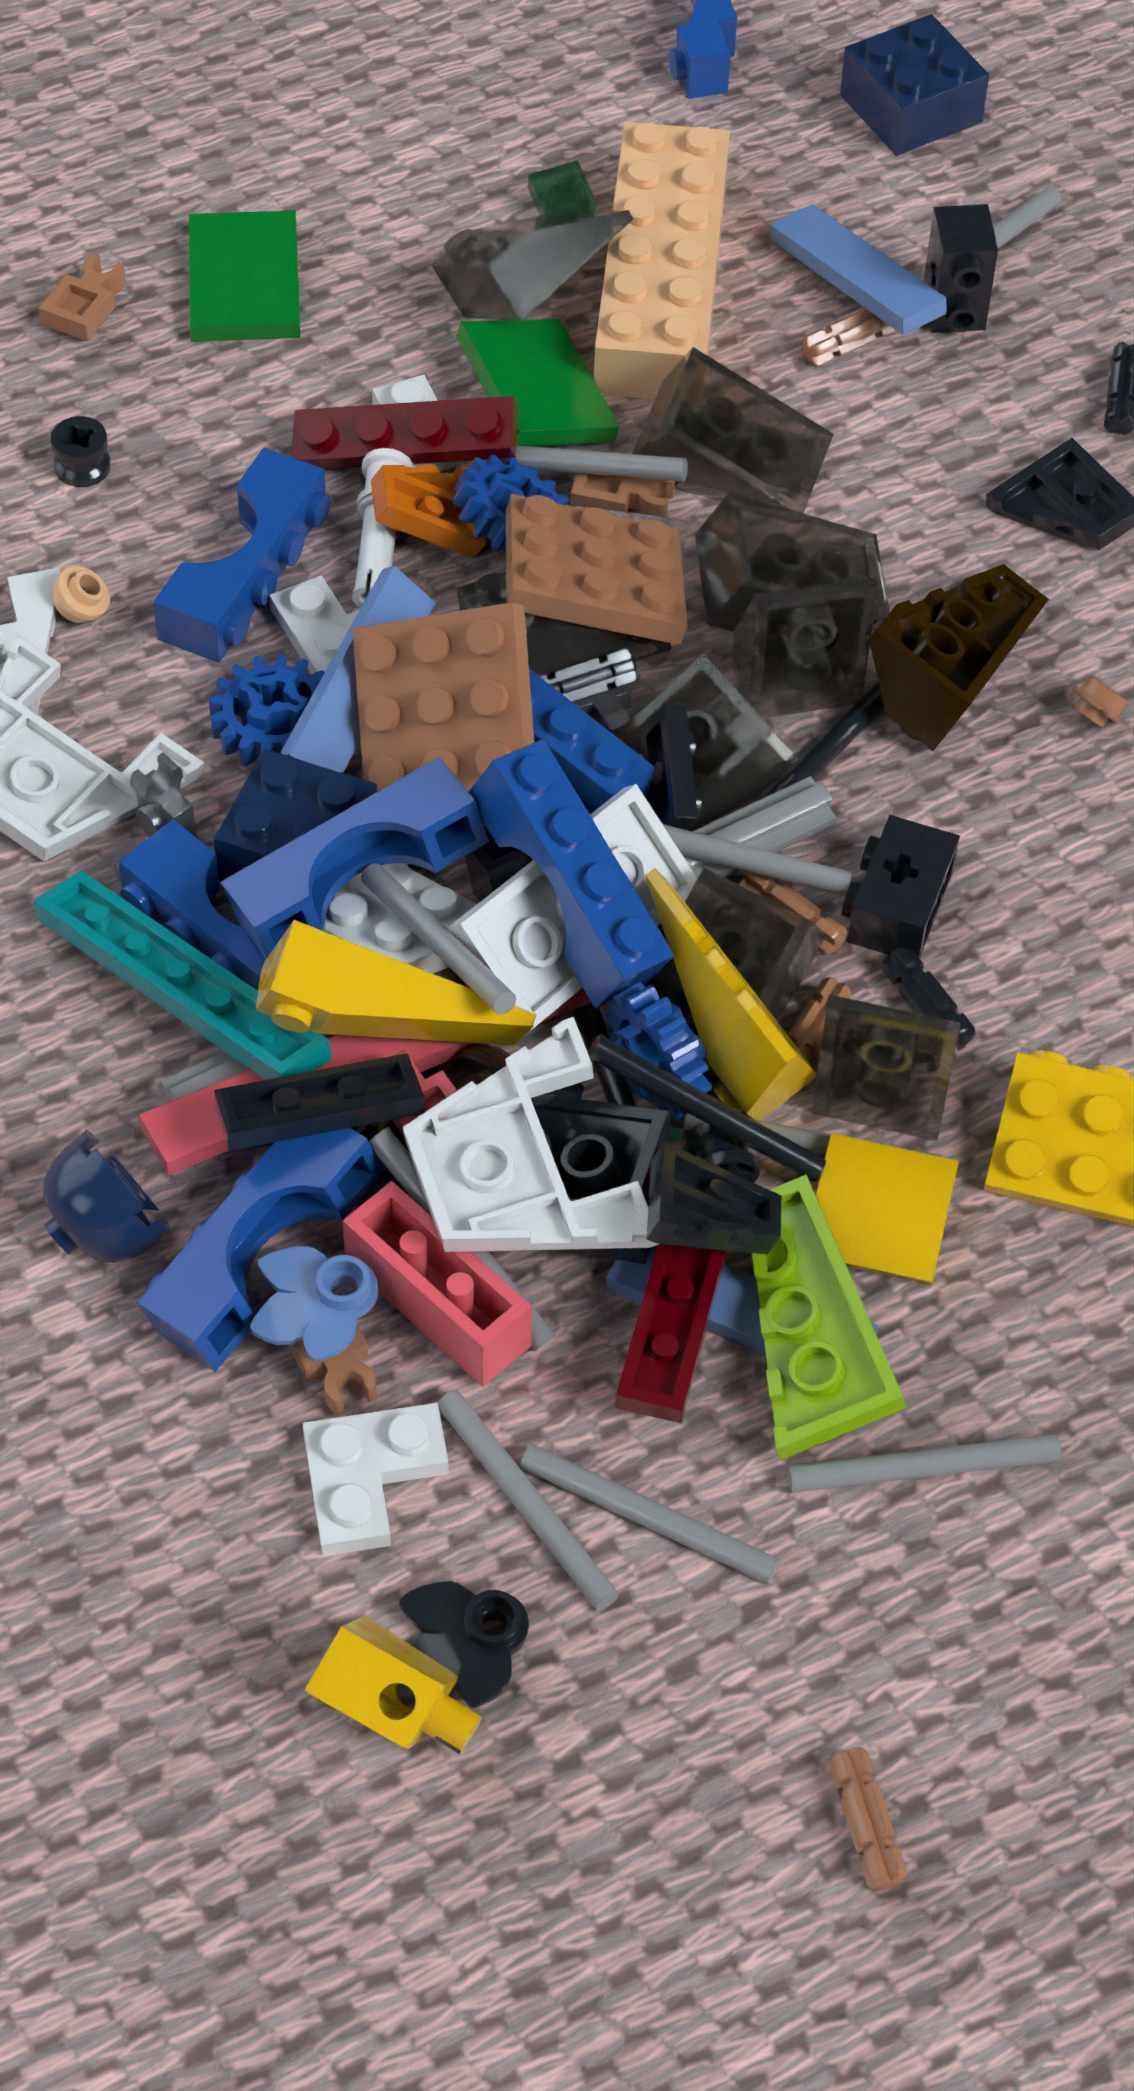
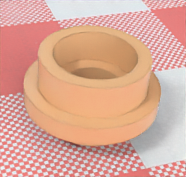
(80, 594)

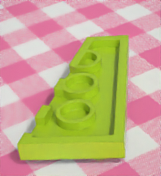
(817, 1336)

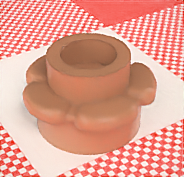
(1099, 701)

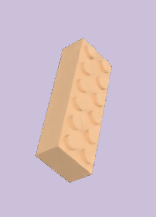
(665, 260)

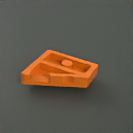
(423, 506)

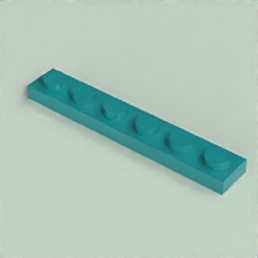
(177, 977)

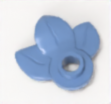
(306, 1300)

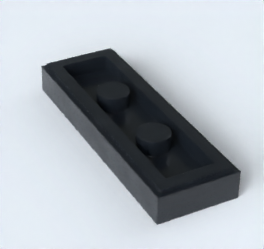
(319, 1101)

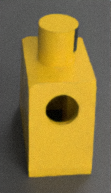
(363, 1679)

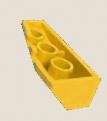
(349, 990)
(740, 1036)

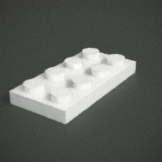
(522, 925)

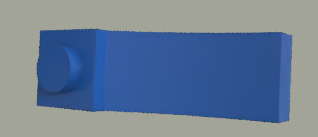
(705, 48)

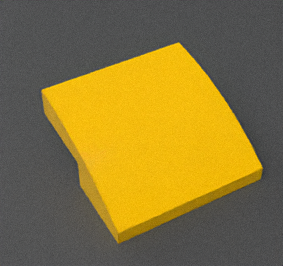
(886, 1206)

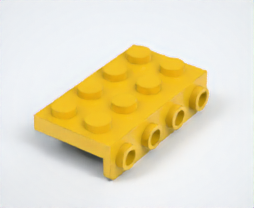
(1067, 1138)

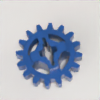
(486, 490)
(266, 700)
(659, 1035)

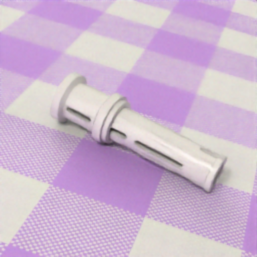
(376, 538)

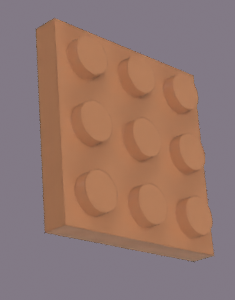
(595, 568)
(443, 691)

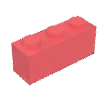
(441, 1292)

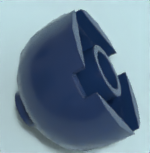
(98, 1205)

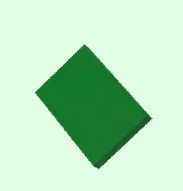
(243, 276)
(544, 375)

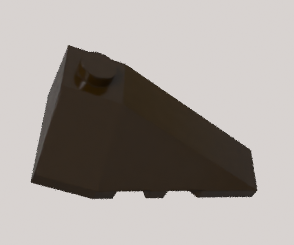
(947, 647)

